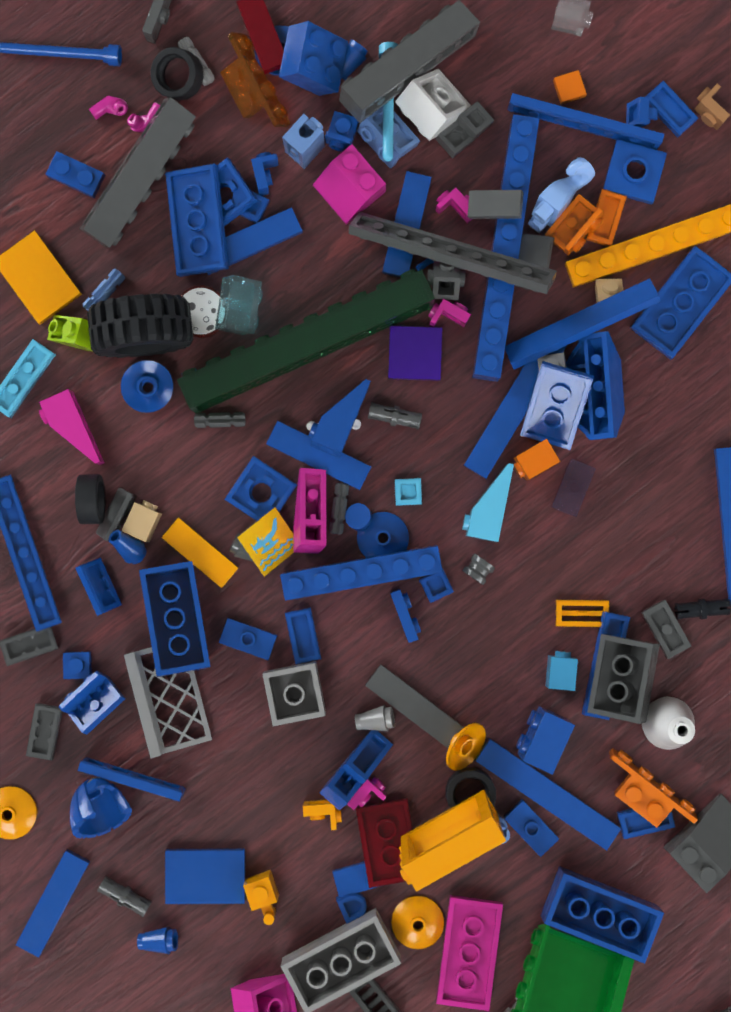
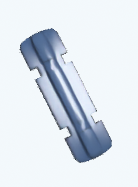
(105, 288)

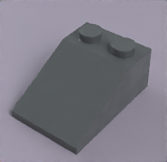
(705, 846)

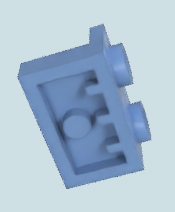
(403, 138)

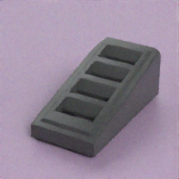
(375, 987)

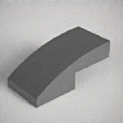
(465, 129)

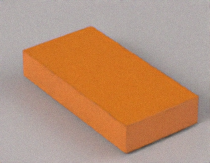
(612, 207)

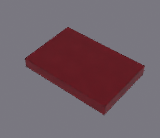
(380, 835)

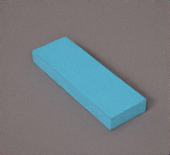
(23, 377)

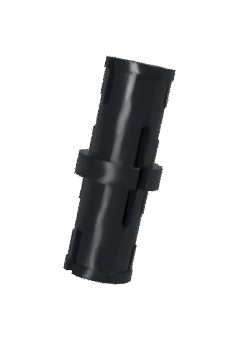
(702, 609)

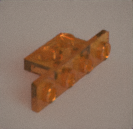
(250, 85)

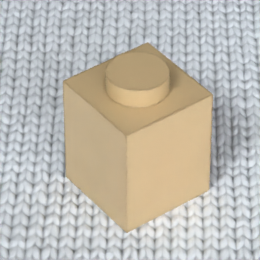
(142, 521)

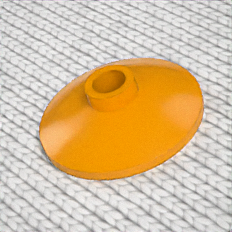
(465, 746)
(22, 809)
(417, 909)

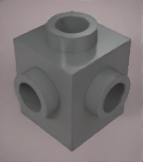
(445, 281)

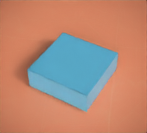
(408, 492)

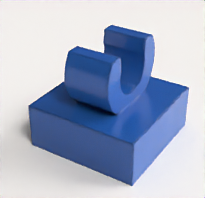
(639, 113)

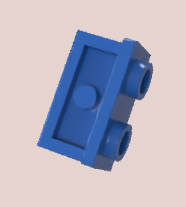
(92, 701)

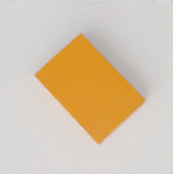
(37, 277)

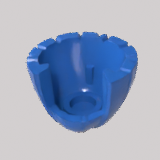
(97, 808)

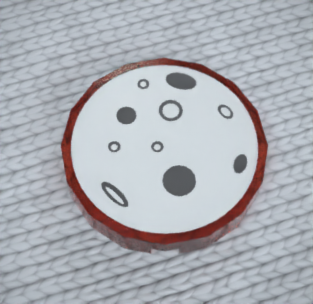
(203, 310)

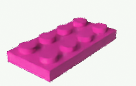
(469, 953)

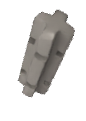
(188, 45)

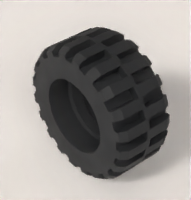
(140, 325)

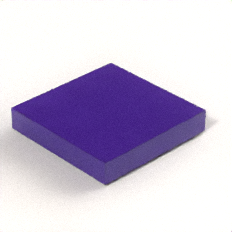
(415, 353)

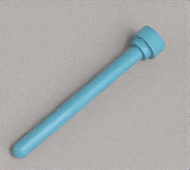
(388, 115)

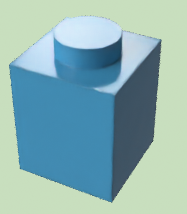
(561, 671)

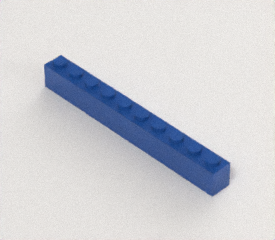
(507, 242)

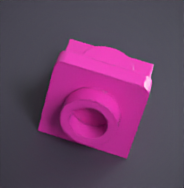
(362, 795)

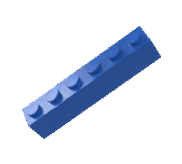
(361, 572)

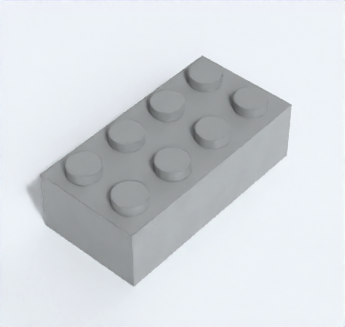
(340, 961)

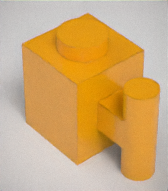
(262, 894)

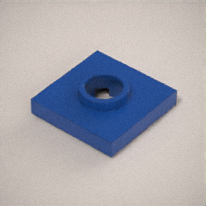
(620, 182)
(242, 194)
(253, 474)

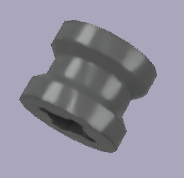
(478, 569)

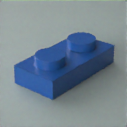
(75, 174)
(402, 604)

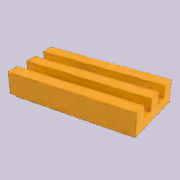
(559, 612)

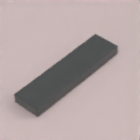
(413, 705)

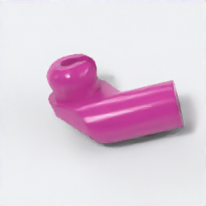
(109, 105)
(139, 123)

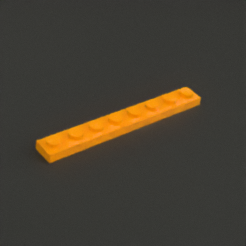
(649, 246)

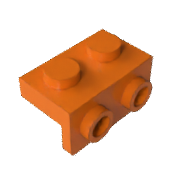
(575, 225)

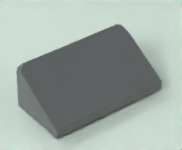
(536, 250)
(116, 513)

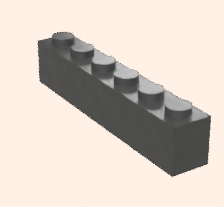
(409, 60)
(137, 173)

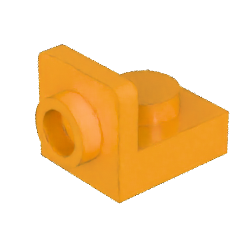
(320, 808)

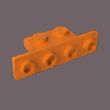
(646, 795)

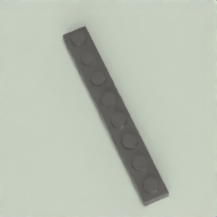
(453, 252)

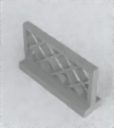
(147, 709)

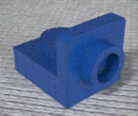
(341, 131)
(263, 177)

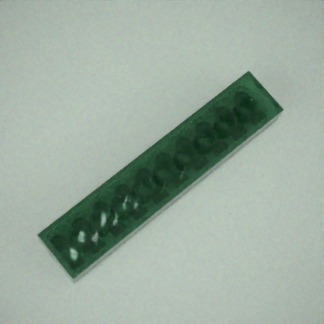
(307, 341)

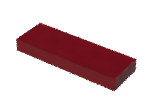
(262, 34)

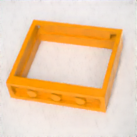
(450, 841)

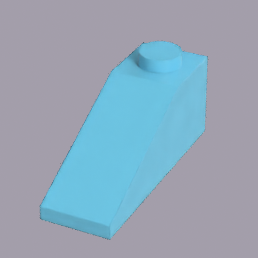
(488, 513)

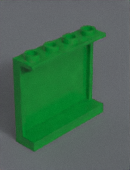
(571, 975)

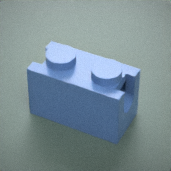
(304, 140)

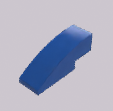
(356, 769)

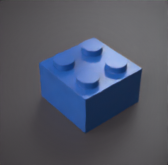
(313, 58)
(544, 739)

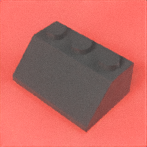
(623, 678)

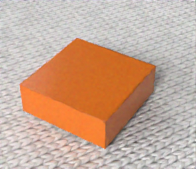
(569, 87)

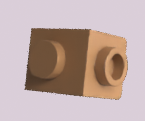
(709, 110)

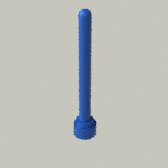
(110, 54)

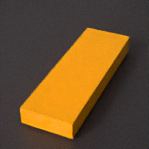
(200, 552)

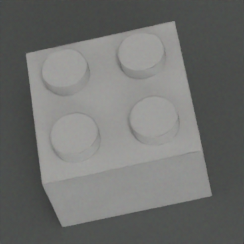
(294, 693)

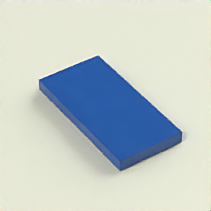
(197, 220)
(684, 302)

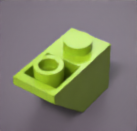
(70, 332)

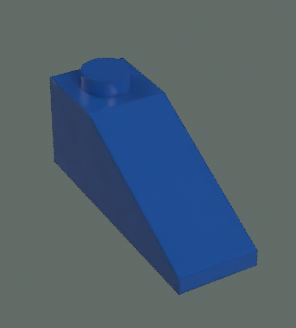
(337, 423)

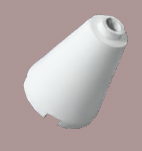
(669, 723)

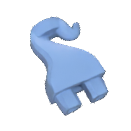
(559, 194)

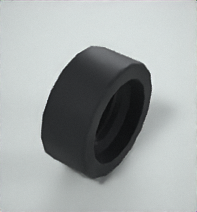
(158, 73)
(90, 499)
(469, 772)

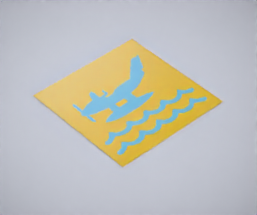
(268, 541)

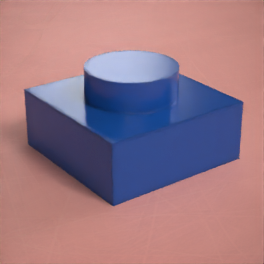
(76, 665)

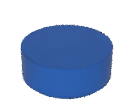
(358, 517)

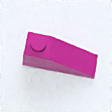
(67, 419)
(310, 512)

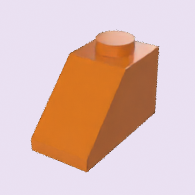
(535, 460)

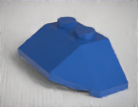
(605, 401)

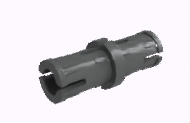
(394, 415)
(124, 896)

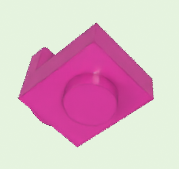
(456, 200)
(454, 312)

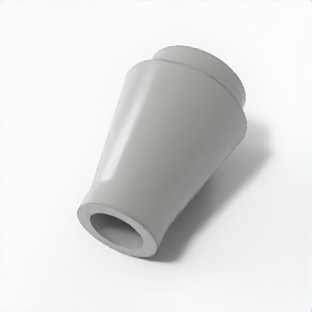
(376, 719)

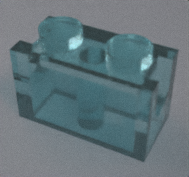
(239, 305)

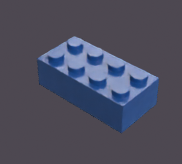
(174, 619)
(602, 914)

